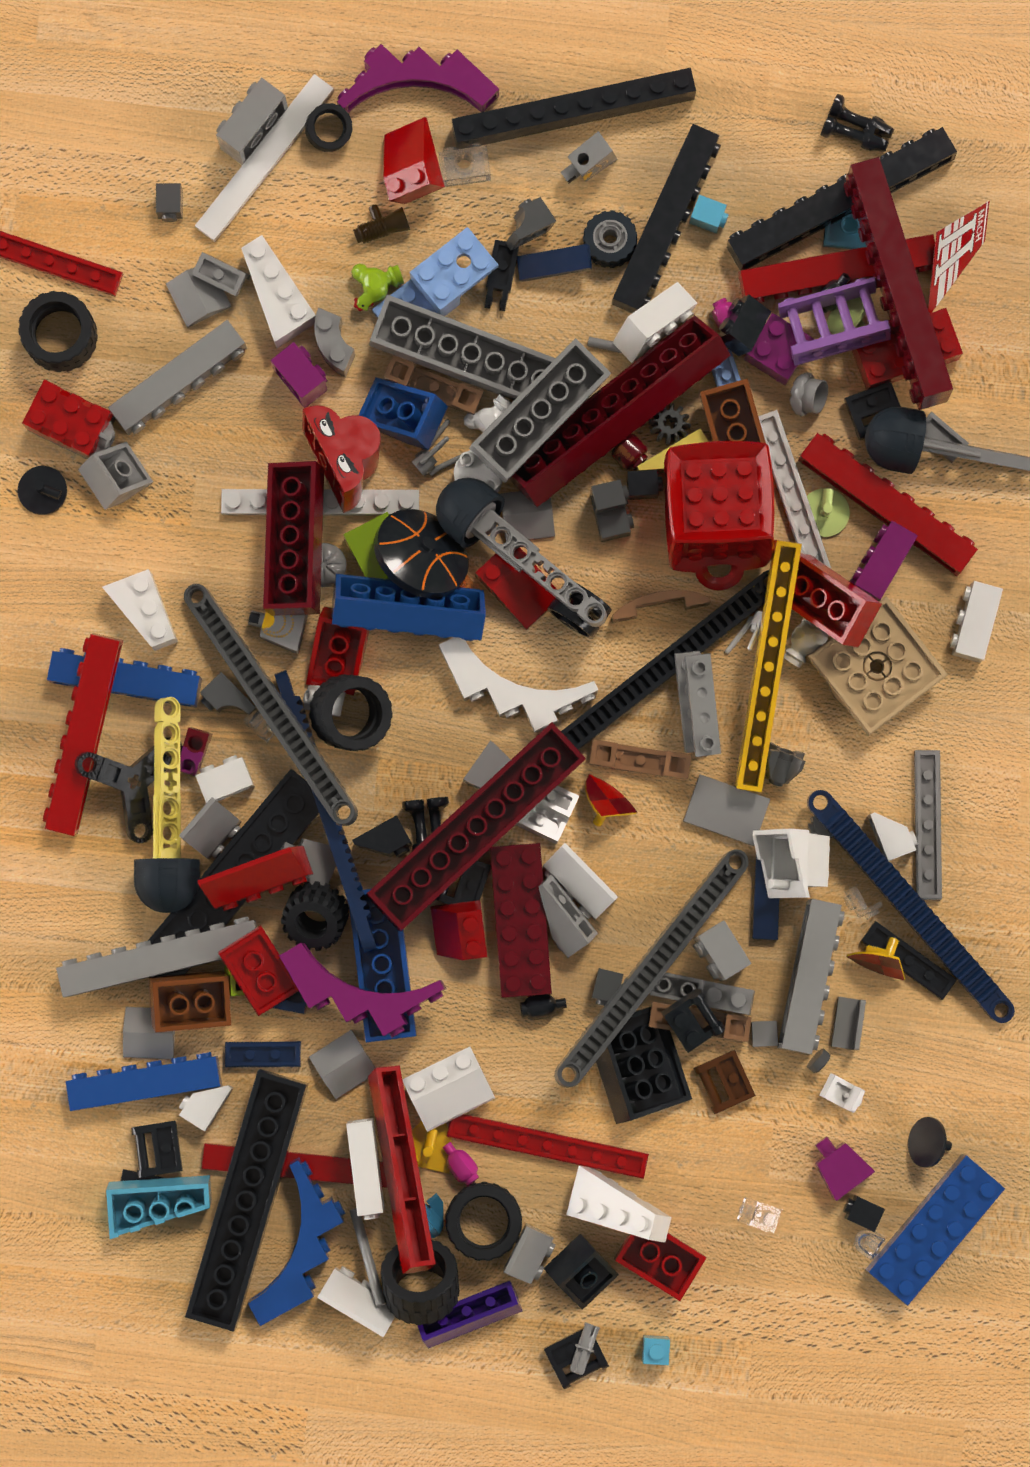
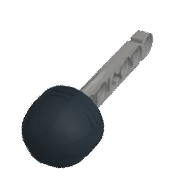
(898, 438)
(471, 511)

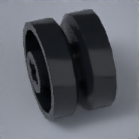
(571, 618)

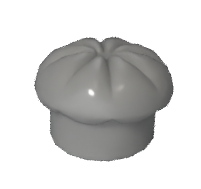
(808, 394)
(332, 563)

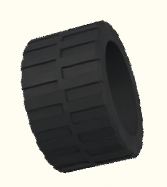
(37, 311)
(379, 712)
(473, 1250)
(421, 1306)

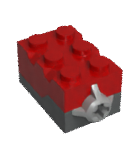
(70, 421)

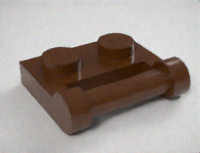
(732, 1078)

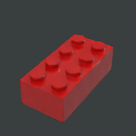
(880, 363)
(832, 602)

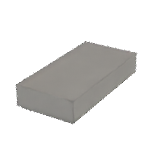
(940, 430)

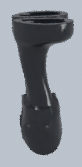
(870, 127)
(416, 809)

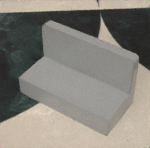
(220, 274)
(848, 1023)

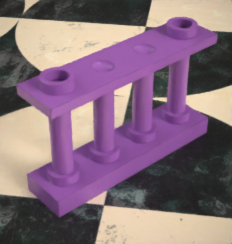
(833, 344)

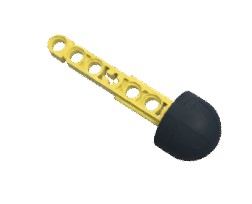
(166, 880)

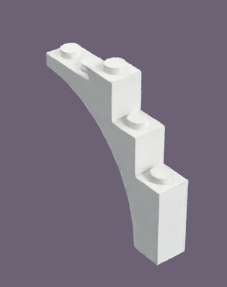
(539, 705)

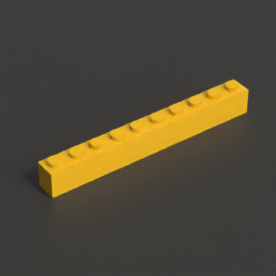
(768, 666)

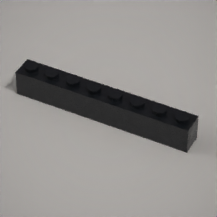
(666, 218)

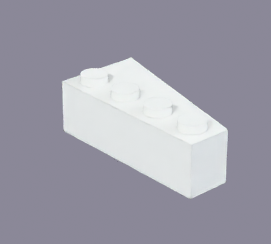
(280, 298)
(612, 1206)

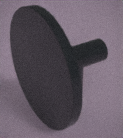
(42, 490)
(928, 1142)

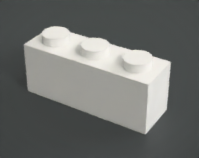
(976, 621)

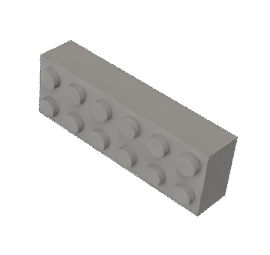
(540, 410)
(810, 976)

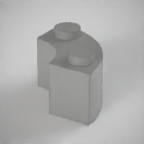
(331, 344)

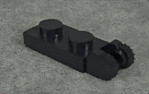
(502, 277)

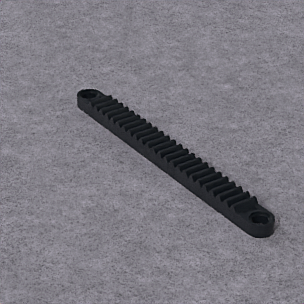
(663, 666)

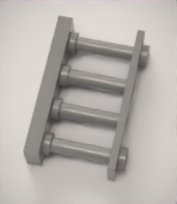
(697, 703)

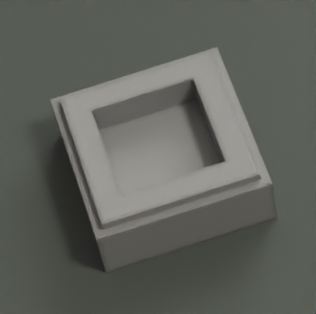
(764, 1033)

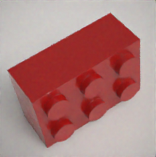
(664, 1264)

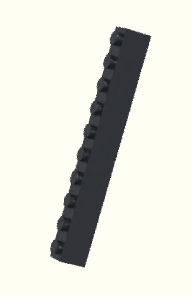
(574, 108)
(831, 203)

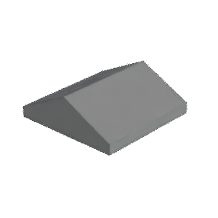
(196, 298)
(527, 518)
(142, 1040)
(342, 1064)

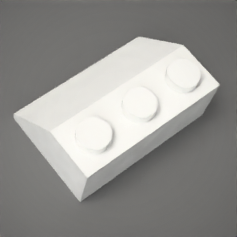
(579, 882)
(448, 1089)
(355, 1300)

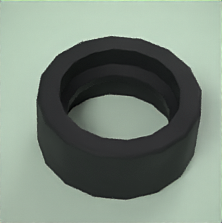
(342, 114)

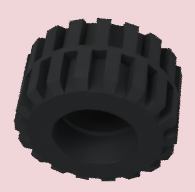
(323, 901)

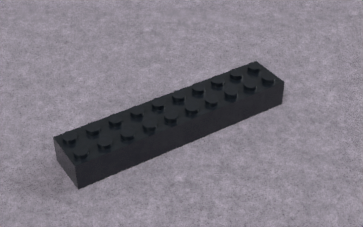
(246, 1200)

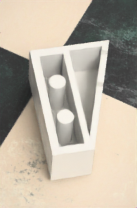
(654, 321)
(143, 606)

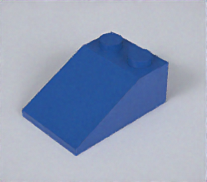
(404, 412)

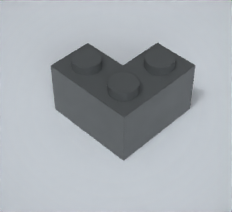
(609, 510)

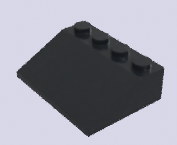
(642, 1070)

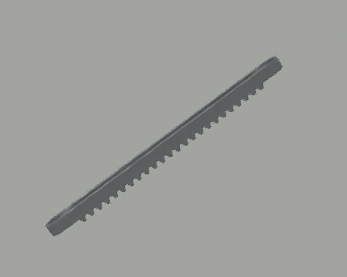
(271, 705)
(651, 968)

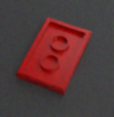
(258, 970)

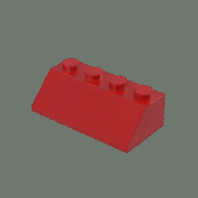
(257, 877)

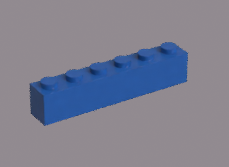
(132, 680)
(143, 1083)

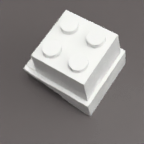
(792, 861)

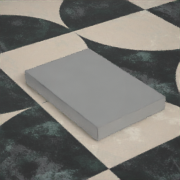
(726, 809)

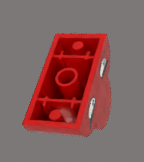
(345, 450)

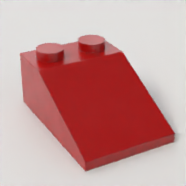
(411, 163)
(515, 589)
(336, 650)

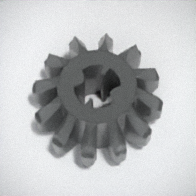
(666, 432)

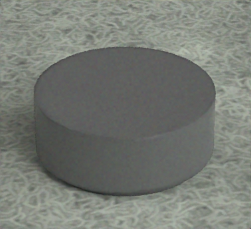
(818, 1061)

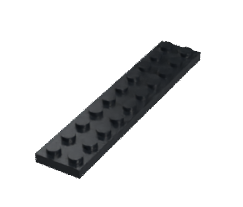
(277, 820)

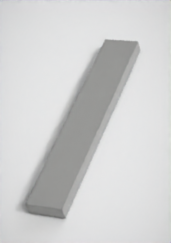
(928, 824)

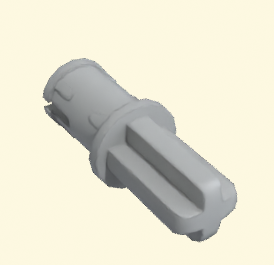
(584, 1348)

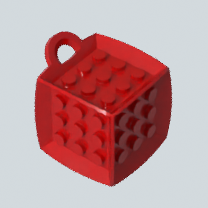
(719, 509)

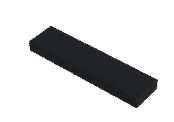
(913, 963)

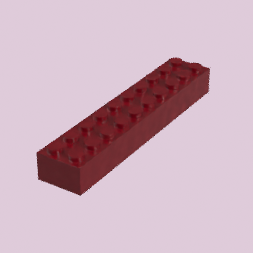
(898, 284)
(621, 408)
(475, 827)

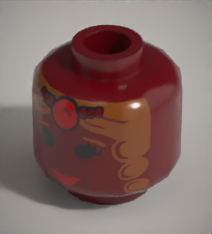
(630, 452)

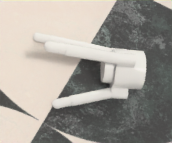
(755, 623)

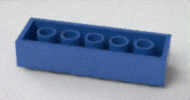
(385, 606)
(383, 968)
(935, 1229)

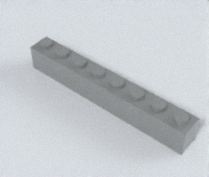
(149, 959)

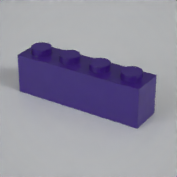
(473, 1314)

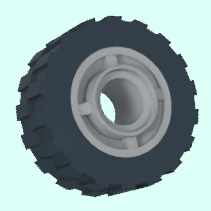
(610, 224)

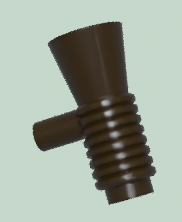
(381, 226)

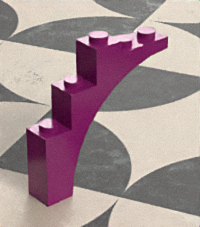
(418, 69)
(319, 985)

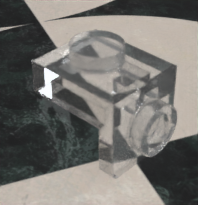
(855, 902)
(759, 1215)

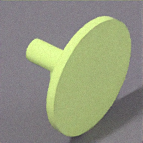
(856, 311)
(829, 511)

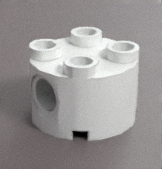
(472, 467)

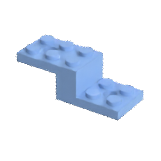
(439, 280)

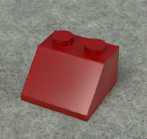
(459, 930)

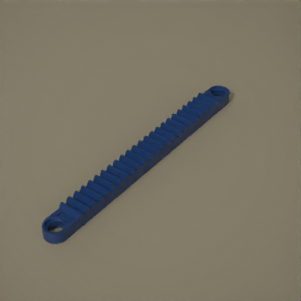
(334, 833)
(911, 906)

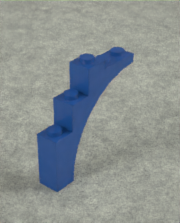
(292, 1285)

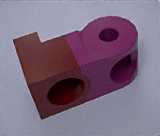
(194, 750)

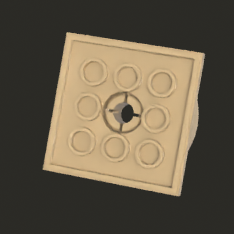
(905, 673)

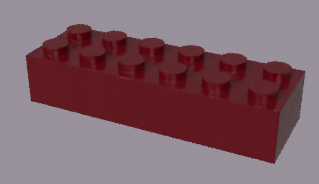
(293, 538)
(520, 920)

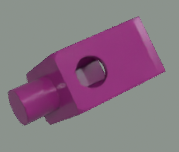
(841, 1167)

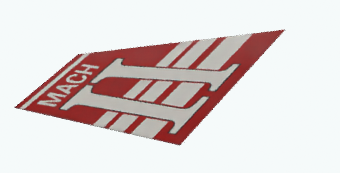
(954, 250)

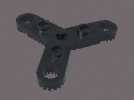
(134, 799)

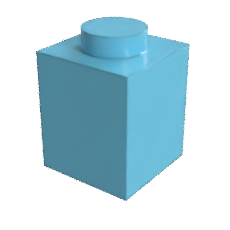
(709, 214)
(656, 1350)

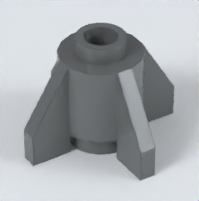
(783, 764)

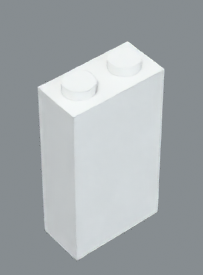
(365, 1168)

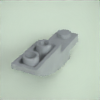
(716, 994)

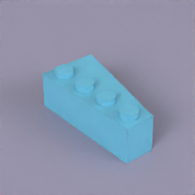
(153, 1201)

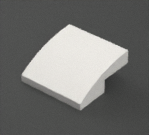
(550, 814)

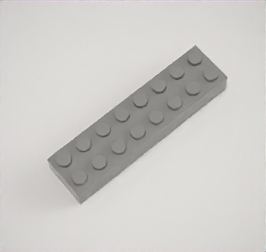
(456, 349)

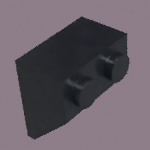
(385, 839)
(581, 1271)

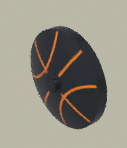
(420, 554)

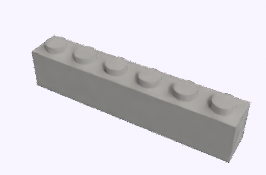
(178, 377)

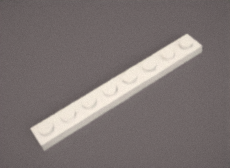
(371, 502)

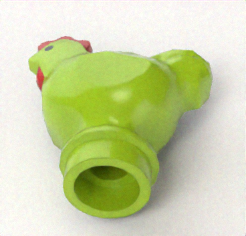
(375, 284)

